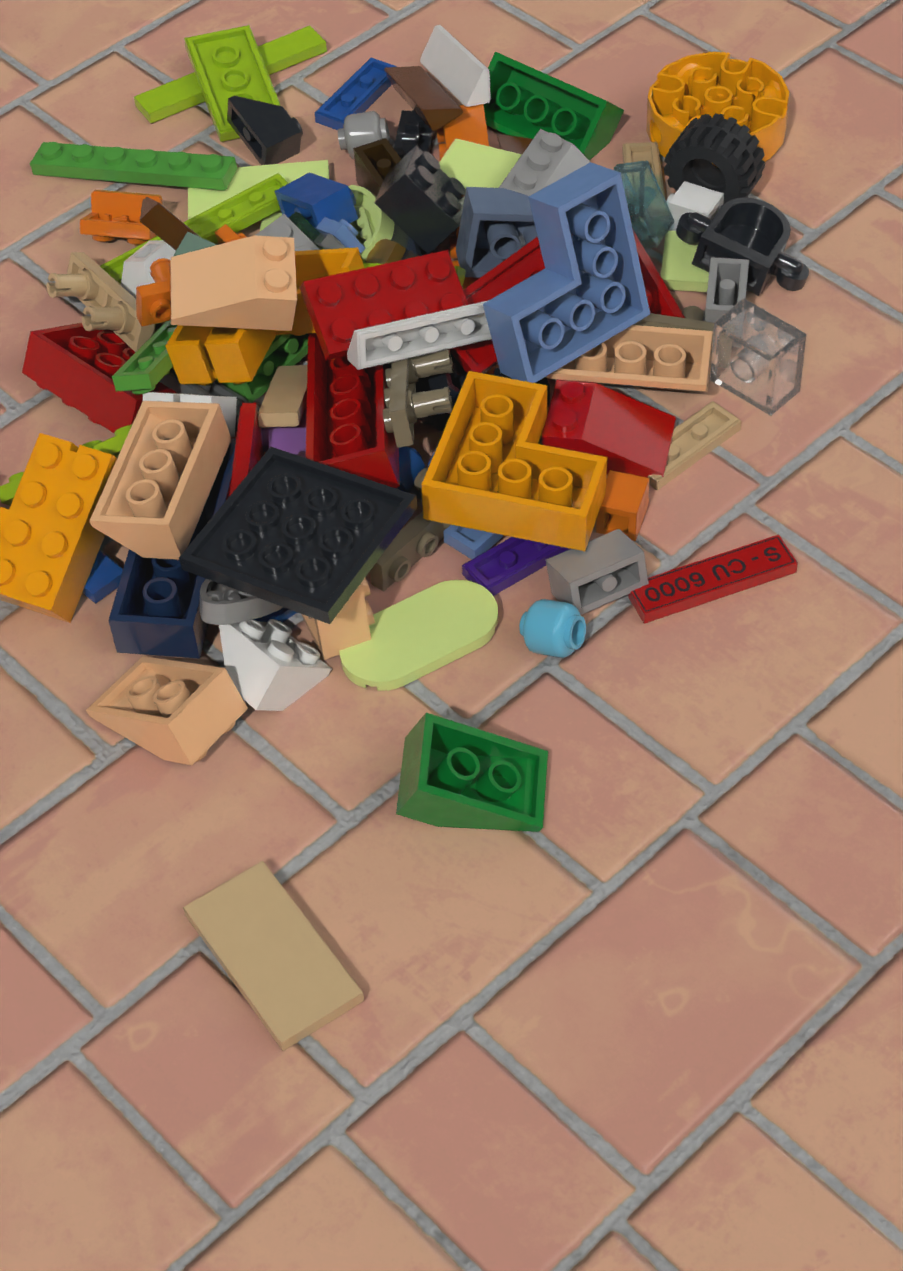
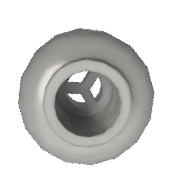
(361, 130)

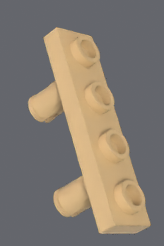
(104, 299)

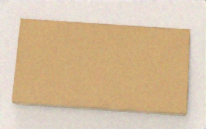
(273, 955)

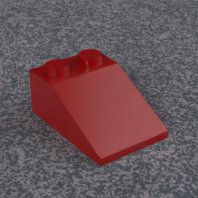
(609, 425)

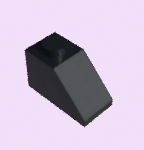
(265, 129)

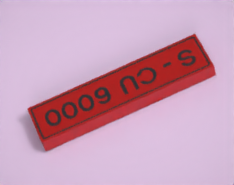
(713, 578)

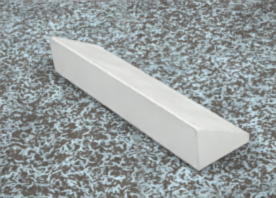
(456, 68)
(418, 336)

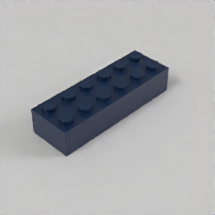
(158, 600)

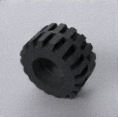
(720, 143)

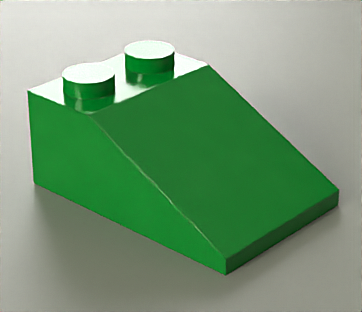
(470, 778)

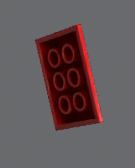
(80, 371)

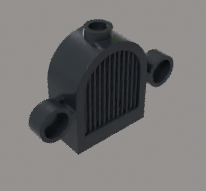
(746, 231)

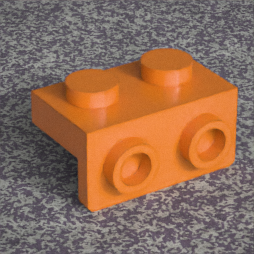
(117, 216)

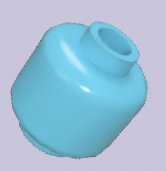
(553, 628)

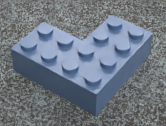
(588, 282)

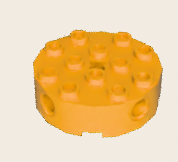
(718, 85)

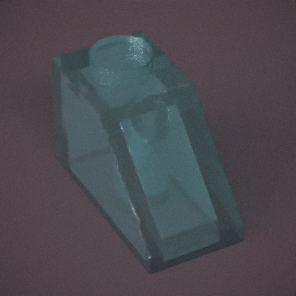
(645, 203)

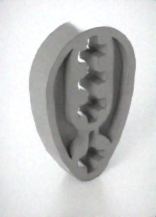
(227, 605)

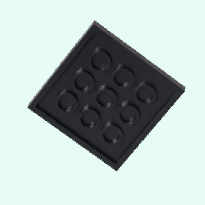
(299, 534)

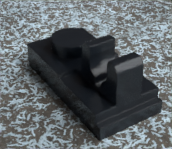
(412, 132)

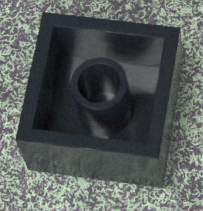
(422, 199)

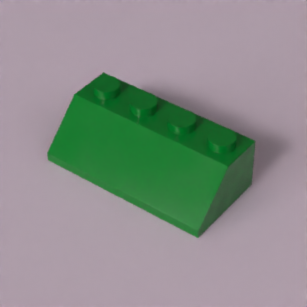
(531, 101)

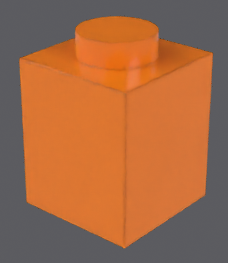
(623, 504)

